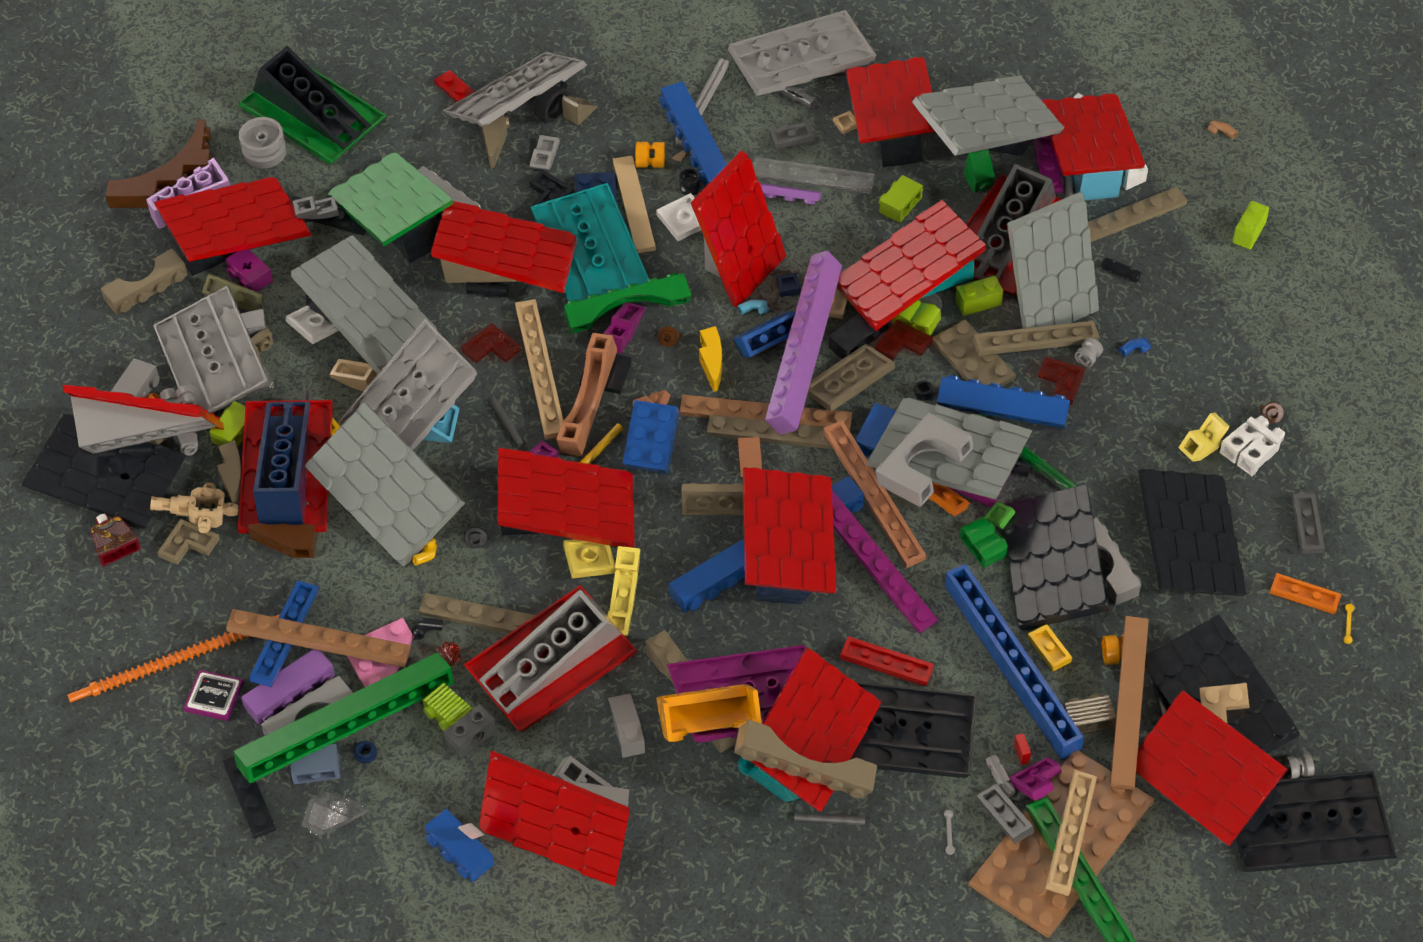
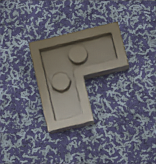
(187, 536)

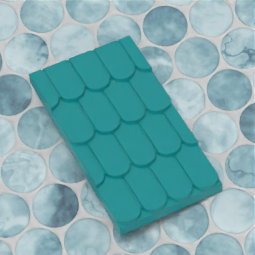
(604, 249)

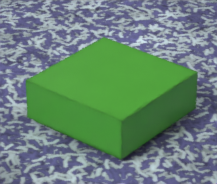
(1000, 514)

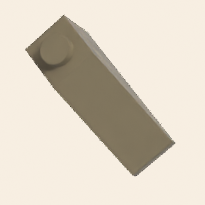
(494, 138)

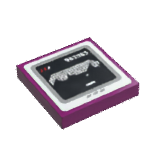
(213, 695)

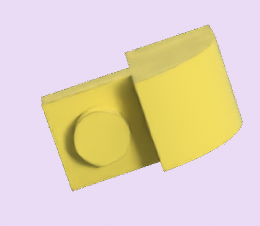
(1205, 440)

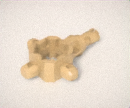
(189, 506)

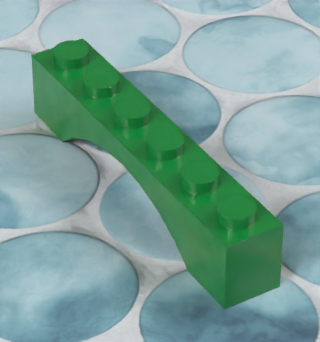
(665, 291)

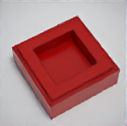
(1022, 749)

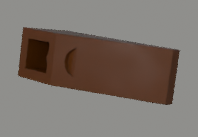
(291, 540)

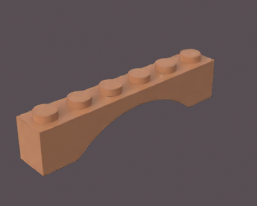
(577, 425)

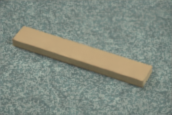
(634, 204)
(1071, 833)

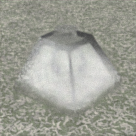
(331, 812)

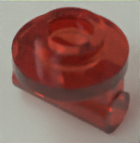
(449, 652)

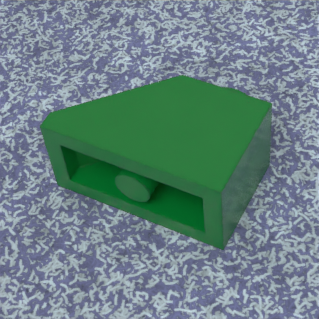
(979, 171)

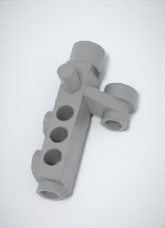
(187, 442)

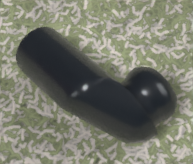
(424, 626)

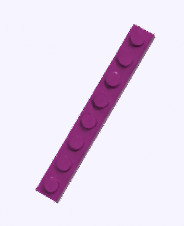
(881, 568)

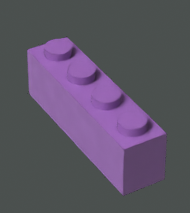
(290, 686)

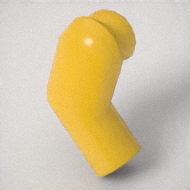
(427, 554)

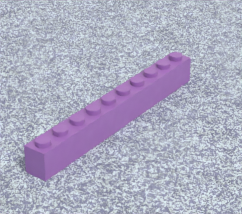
(803, 343)

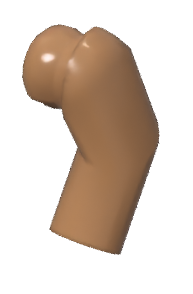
(1223, 127)

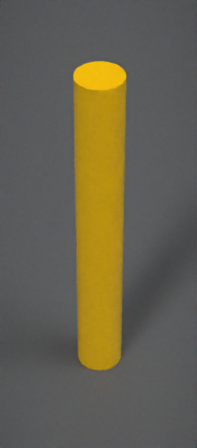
(606, 440)

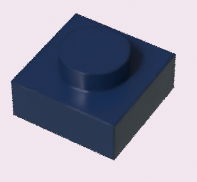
(788, 284)

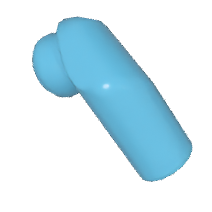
(752, 305)

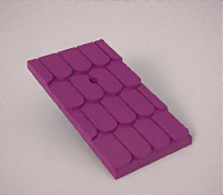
(760, 669)

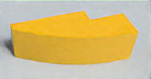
(711, 356)

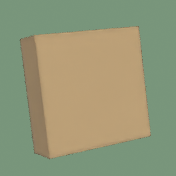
(845, 122)

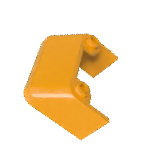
(707, 710)

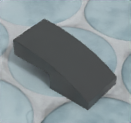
(309, 209)

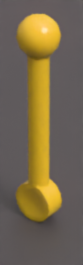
(1349, 608)

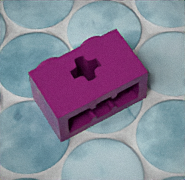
(248, 270)

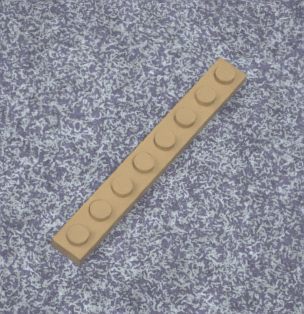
(539, 368)

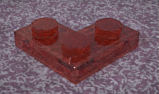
(901, 336)
(491, 340)
(1065, 375)

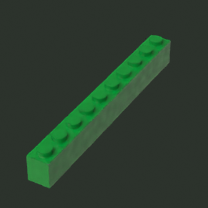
(342, 718)

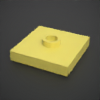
(588, 558)

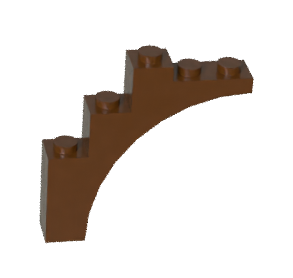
(135, 190)

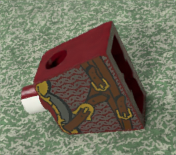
(113, 539)

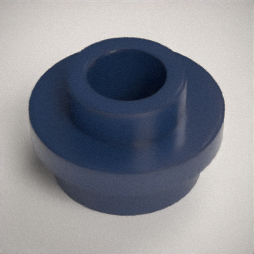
(362, 746)

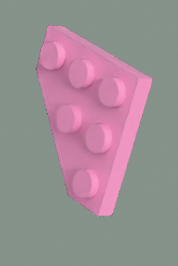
(372, 671)

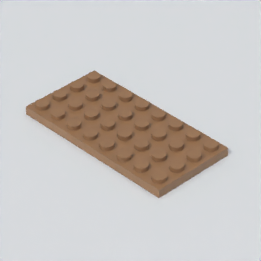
(1019, 872)

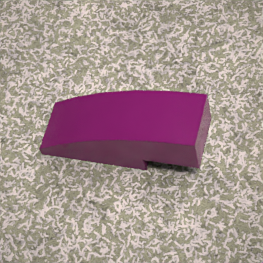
(624, 324)

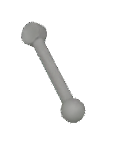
(949, 849)

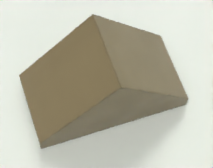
(576, 109)

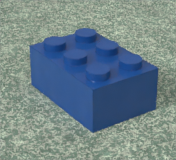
(651, 437)

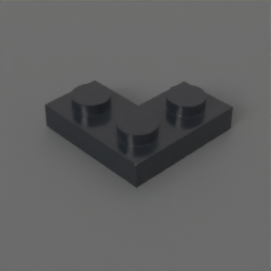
(549, 187)

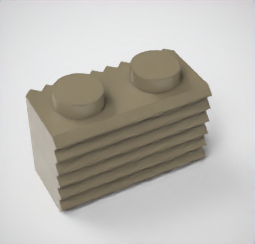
(1091, 713)

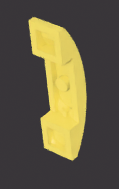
(624, 587)

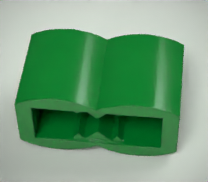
(983, 541)

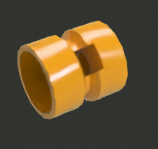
(643, 154)
(1112, 649)

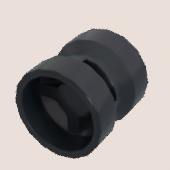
(689, 181)

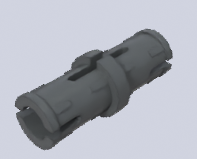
(807, 99)

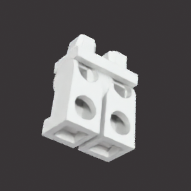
(1252, 444)

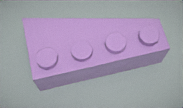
(203, 179)

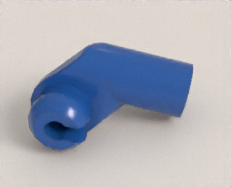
(1132, 344)

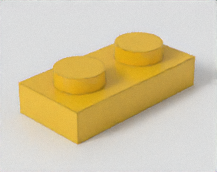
(1049, 647)

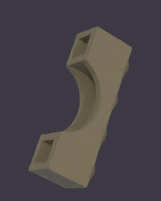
(123, 295)

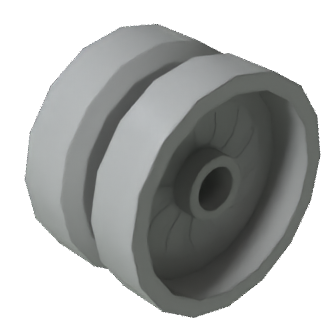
(262, 142)

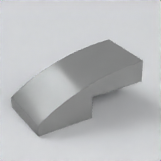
(544, 153)

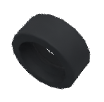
(549, 104)

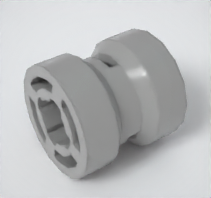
(1089, 352)
(1300, 765)

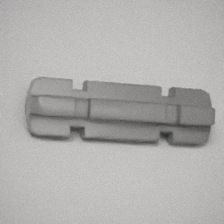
(1000, 775)

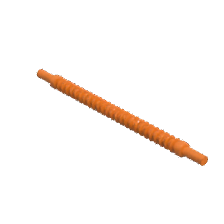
(95, 688)

